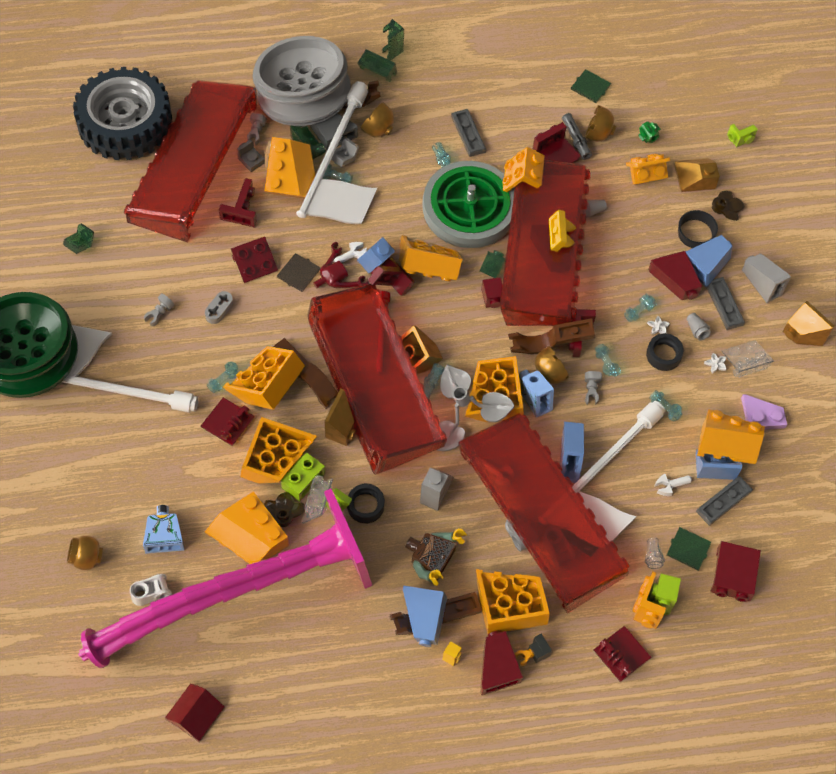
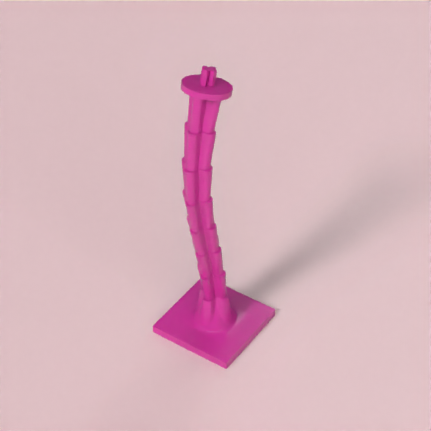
(325, 549)

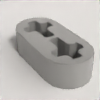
(216, 305)

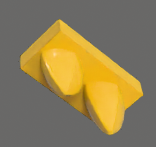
(558, 231)

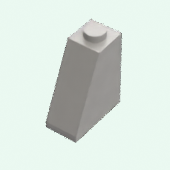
(766, 276)
(435, 488)

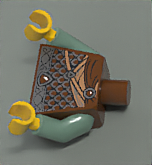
(434, 553)

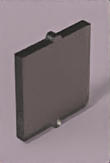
(298, 272)

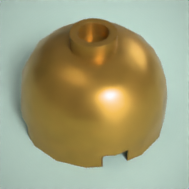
(379, 122)
(600, 125)
(550, 366)

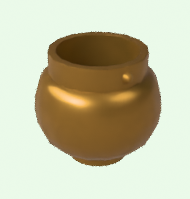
(84, 552)

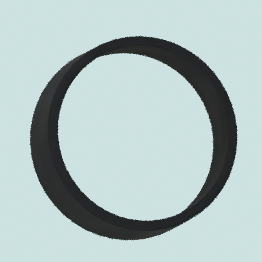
(700, 216)

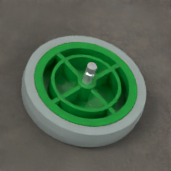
(468, 204)

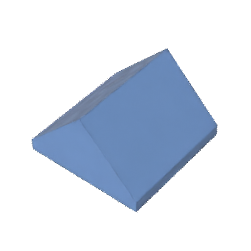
(714, 468)

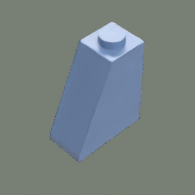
(376, 255)
(710, 258)
(572, 450)
(425, 613)

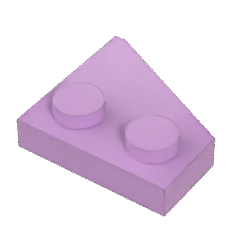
(763, 412)

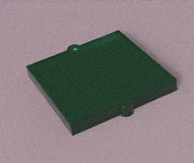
(590, 86)
(688, 548)

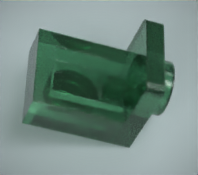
(80, 240)
(493, 264)

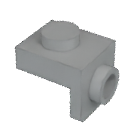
(345, 153)

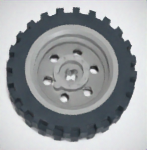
(125, 127)

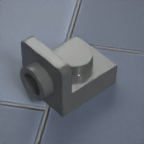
(249, 156)

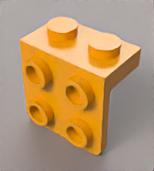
(525, 167)
(647, 612)

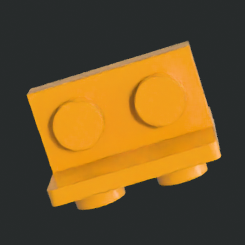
(648, 168)

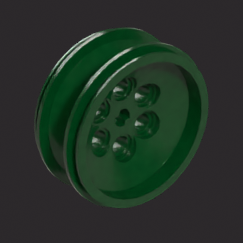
(34, 344)

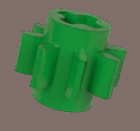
(649, 132)

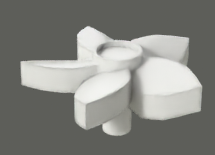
(658, 325)
(716, 363)

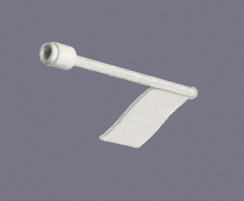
(337, 198)
(88, 344)
(610, 518)

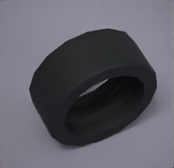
(666, 339)
(366, 517)

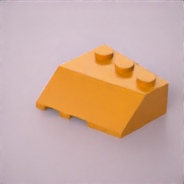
(289, 168)
(429, 260)
(497, 376)
(266, 378)
(730, 437)
(274, 451)
(249, 530)
(511, 601)

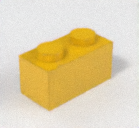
(452, 653)

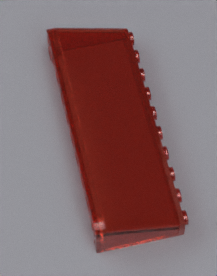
(190, 157)
(536, 280)
(376, 373)
(544, 510)

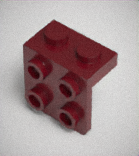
(555, 146)

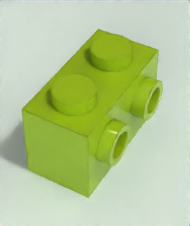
(300, 477)
(665, 592)

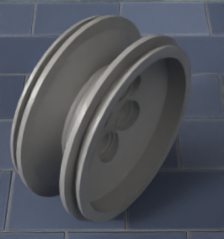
(301, 80)

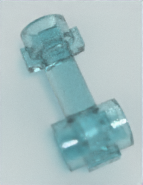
(346, 177)
(646, 302)
(609, 368)
(230, 372)
(674, 410)

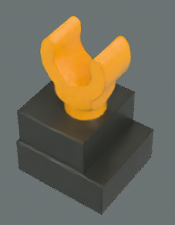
(538, 650)

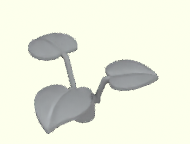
(455, 385)

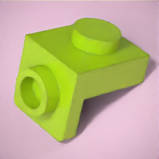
(743, 136)
(342, 499)

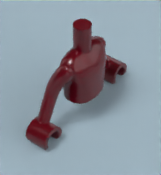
(334, 273)

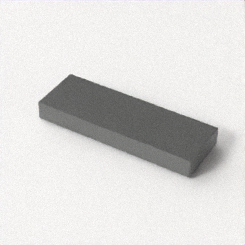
(468, 132)
(725, 304)
(724, 500)

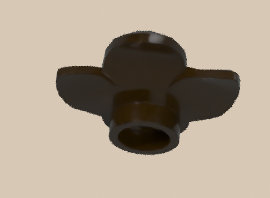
(727, 205)
(284, 507)

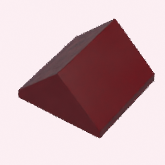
(195, 711)

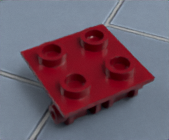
(254, 259)
(227, 421)
(622, 653)

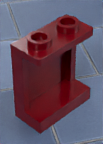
(736, 571)

